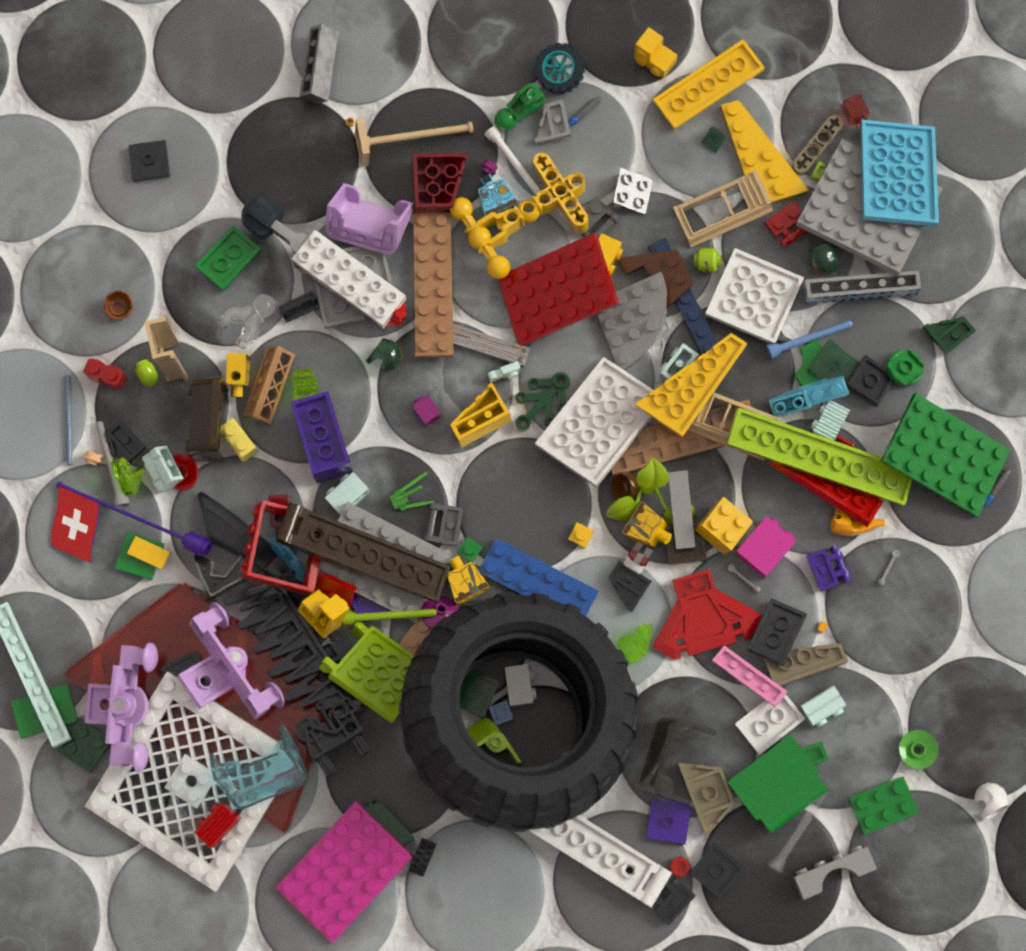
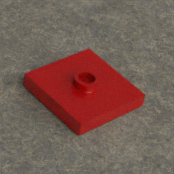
(331, 586)

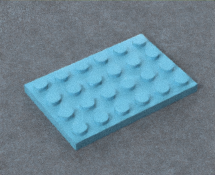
(899, 173)

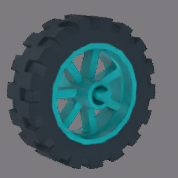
(572, 79)

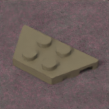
(708, 792)

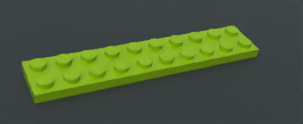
(817, 456)

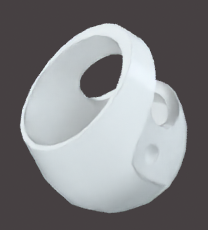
(994, 797)

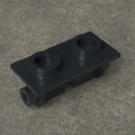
(299, 306)

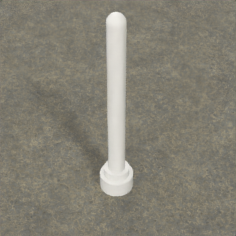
(493, 134)

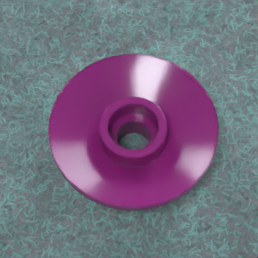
(444, 603)

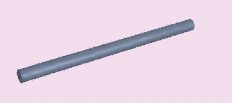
(68, 420)

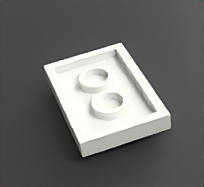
(768, 724)

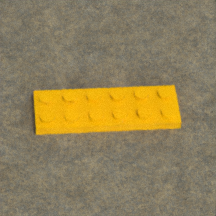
(708, 84)

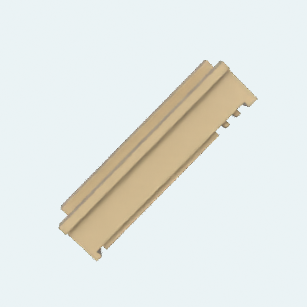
(755, 198)
(162, 334)
(718, 435)

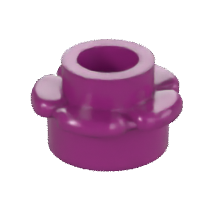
(489, 167)

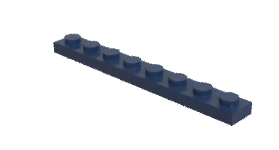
(690, 310)

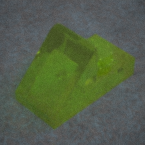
(128, 479)

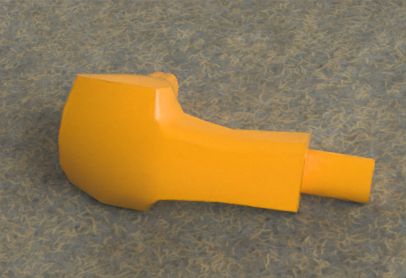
(844, 526)

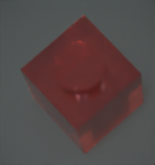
(855, 109)

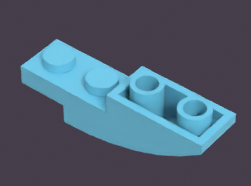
(808, 395)

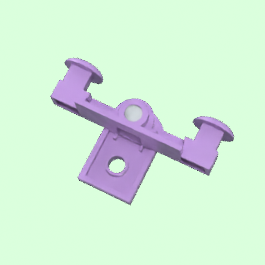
(224, 669)
(126, 705)

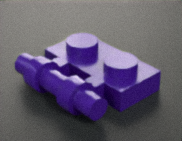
(823, 571)

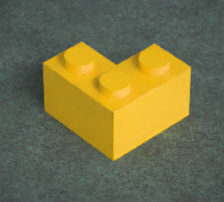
(653, 54)
(323, 613)

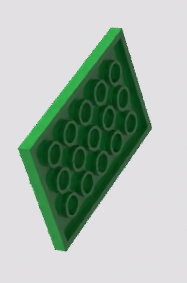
(945, 455)

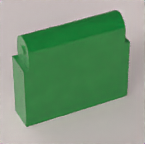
(778, 784)

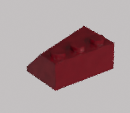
(436, 180)

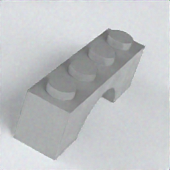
(857, 862)

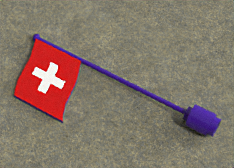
(78, 521)

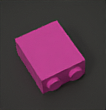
(766, 547)

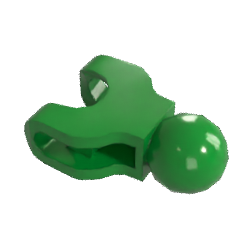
(519, 107)

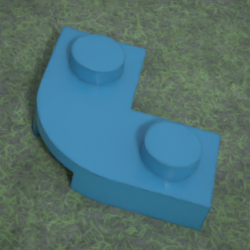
(289, 558)

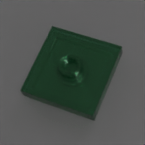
(832, 363)

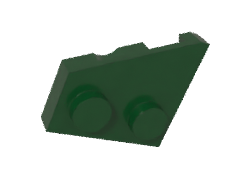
(949, 333)

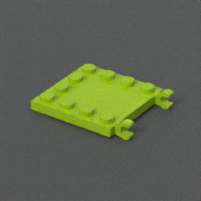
(372, 671)

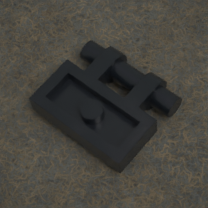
(675, 902)

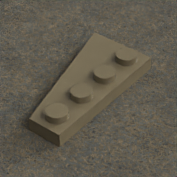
(806, 662)

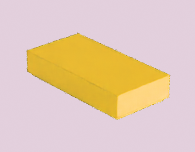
(148, 553)

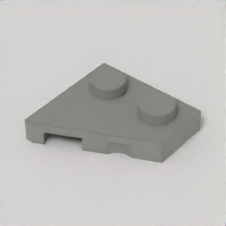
(553, 123)

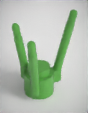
(400, 498)

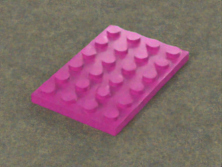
(344, 871)

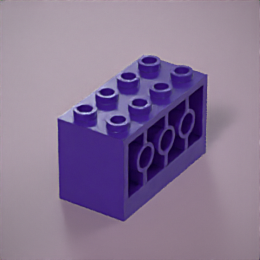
(321, 437)

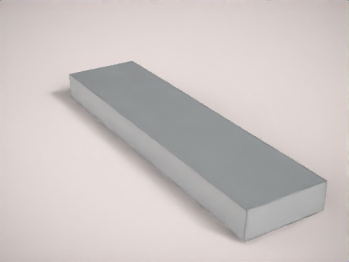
(681, 509)

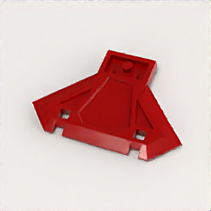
(703, 618)

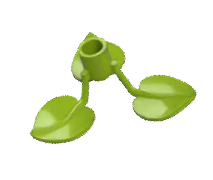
(648, 478)

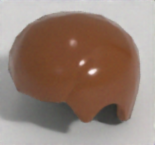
(118, 305)

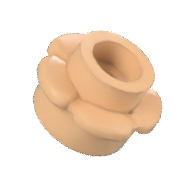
(93, 457)

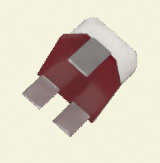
(636, 560)

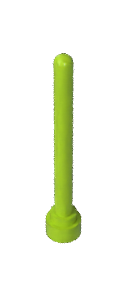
(352, 617)

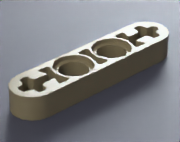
(816, 144)

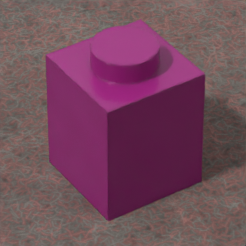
(426, 410)

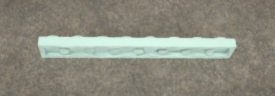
(32, 678)

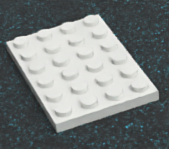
(597, 423)

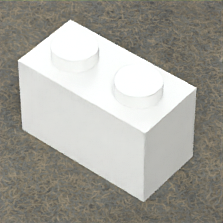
(519, 685)

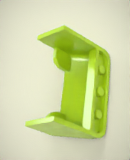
(487, 732)

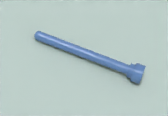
(774, 350)

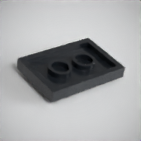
(777, 632)

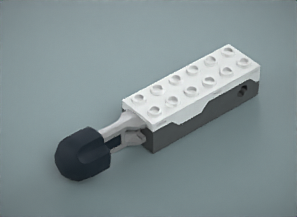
(330, 267)

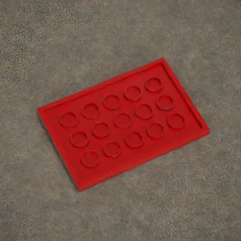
(558, 290)

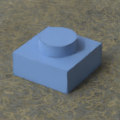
(501, 712)

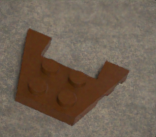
(671, 266)

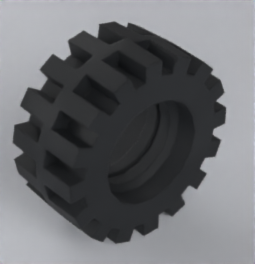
(422, 857)

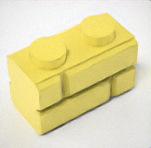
(238, 440)

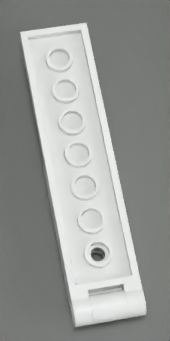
(608, 858)

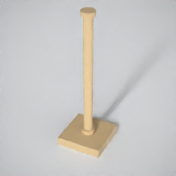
(364, 142)

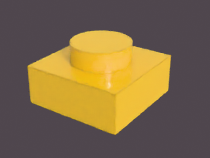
(581, 535)

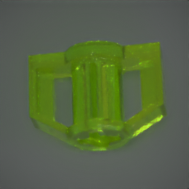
(304, 385)

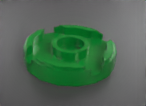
(905, 367)

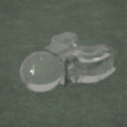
(250, 317)

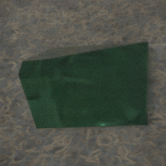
(714, 139)

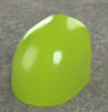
(146, 373)

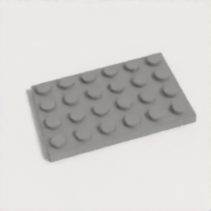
(370, 588)

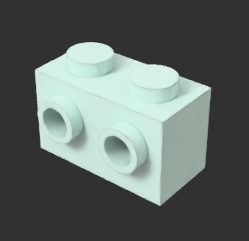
(680, 358)

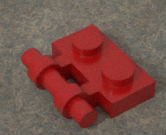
(785, 220)

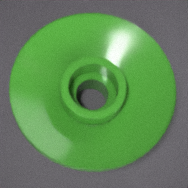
(925, 742)

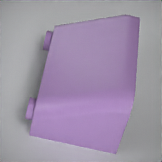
(366, 223)

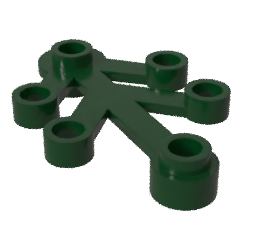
(544, 398)

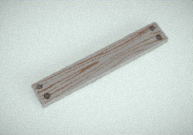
(489, 345)

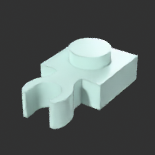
(508, 371)

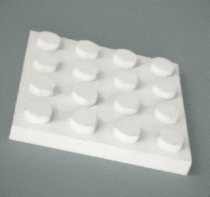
(754, 296)

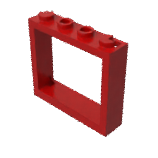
(250, 548)

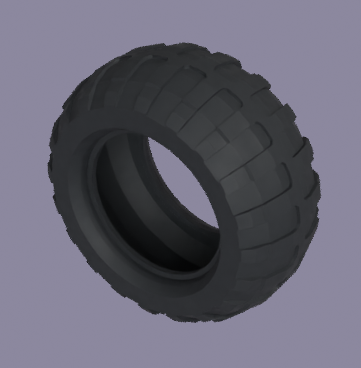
(572, 650)

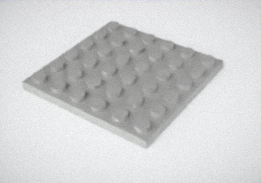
(837, 216)

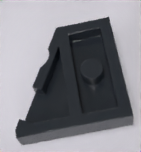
(124, 442)
(628, 585)

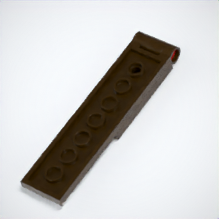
(361, 553)

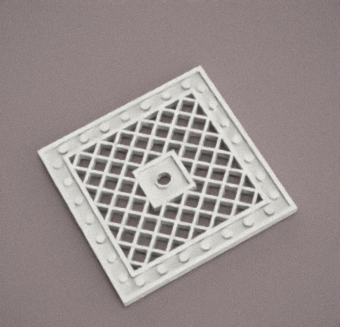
(102, 803)

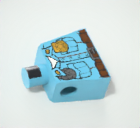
(495, 196)

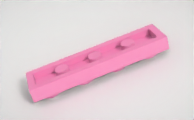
(749, 676)

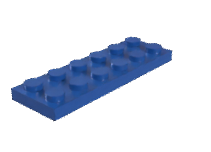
(529, 575)

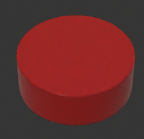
(679, 867)

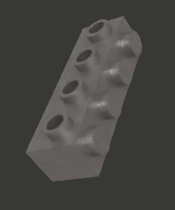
(319, 64)

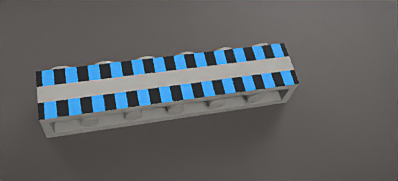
(861, 287)

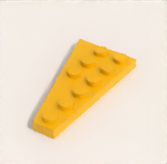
(758, 153)
(687, 392)

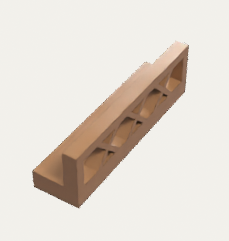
(265, 381)

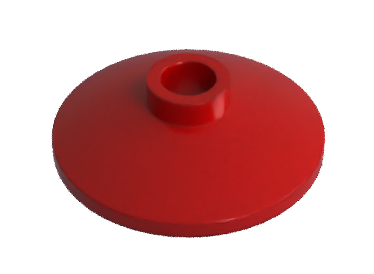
(188, 470)

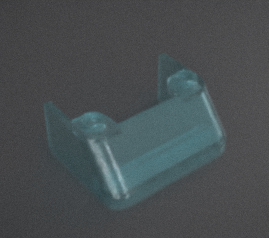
(261, 778)

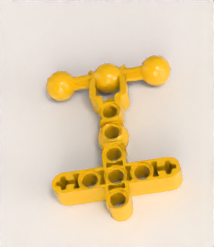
(480, 237)

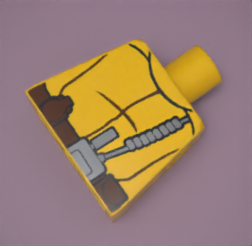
(236, 365)
(647, 527)
(465, 581)

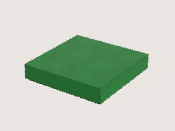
(133, 565)

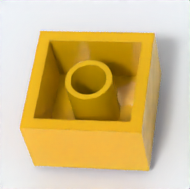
(723, 525)

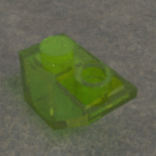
(637, 645)

